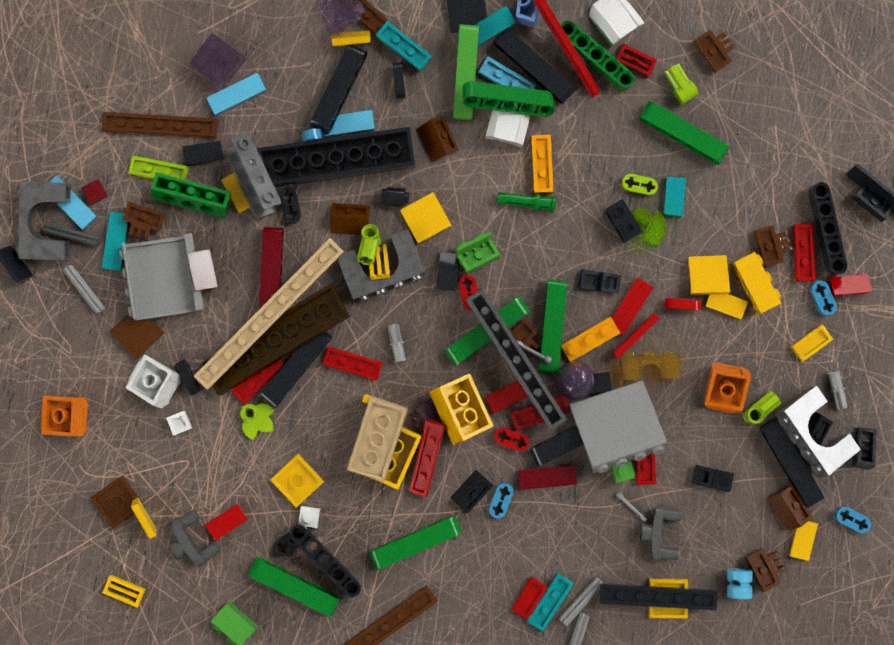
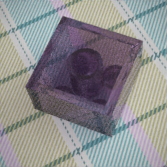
(217, 61)

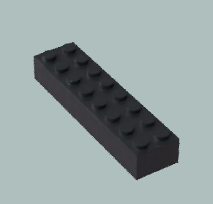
(338, 157)

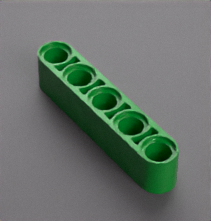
(606, 57)
(508, 99)
(684, 132)
(553, 325)
(478, 337)
(415, 542)
(294, 586)

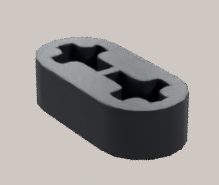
(399, 80)
(294, 203)
(188, 377)
(286, 538)

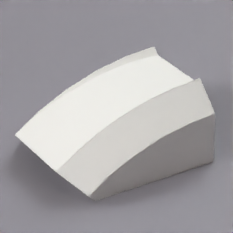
(615, 19)
(508, 127)
(153, 381)

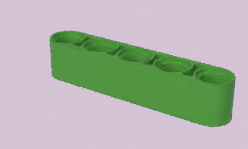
(465, 68)

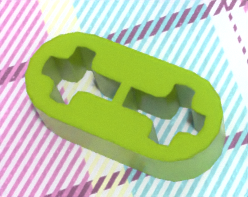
(640, 180)

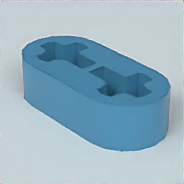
(311, 134)
(827, 296)
(505, 502)
(854, 516)

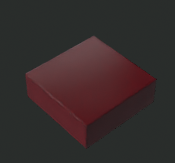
(94, 192)

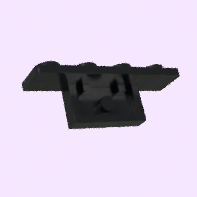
(872, 193)

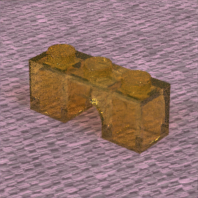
(667, 364)

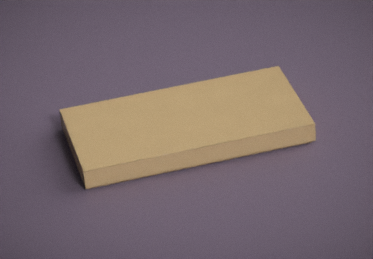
(377, 439)

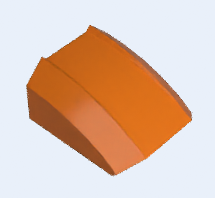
(727, 388)
(63, 416)

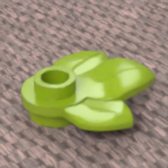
(258, 422)

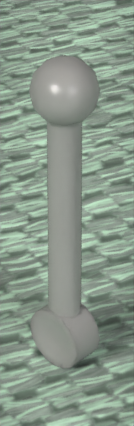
(547, 359)
(619, 495)

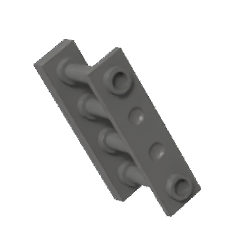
(252, 176)

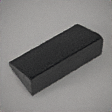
(14, 265)
(818, 427)
(471, 491)

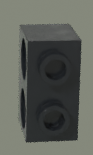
(623, 221)

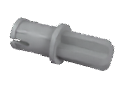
(396, 343)
(837, 390)

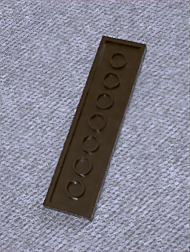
(287, 334)

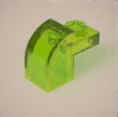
(655, 226)

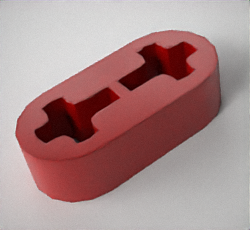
(463, 290)
(684, 304)
(509, 443)

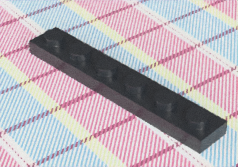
(658, 596)

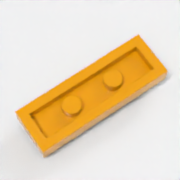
(542, 163)
(590, 339)

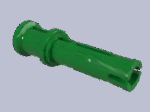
(536, 202)

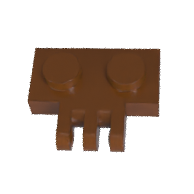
(715, 49)
(143, 219)
(771, 245)
(525, 332)
(765, 568)

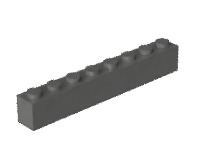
(515, 359)

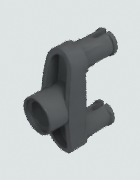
(653, 531)
(186, 545)

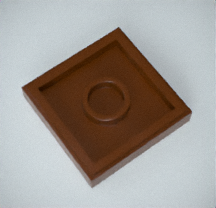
(137, 335)
(116, 501)

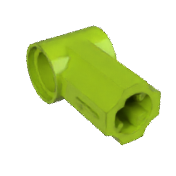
(683, 88)
(369, 244)
(763, 407)

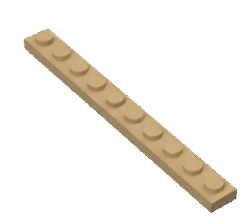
(268, 313)

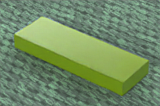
(148, 167)

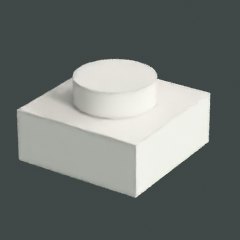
(179, 423)
(309, 516)

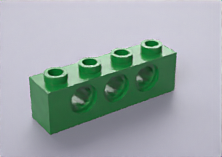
(190, 195)

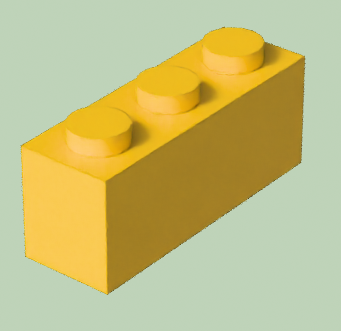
(756, 282)

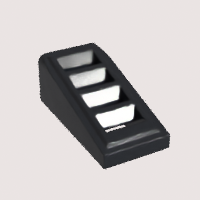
(871, 456)

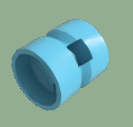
(739, 583)

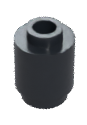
(394, 197)

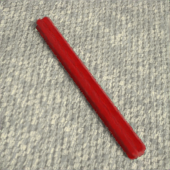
(567, 47)

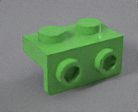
(477, 252)

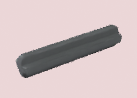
(70, 234)

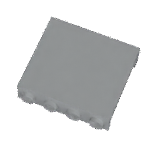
(160, 278)
(618, 427)

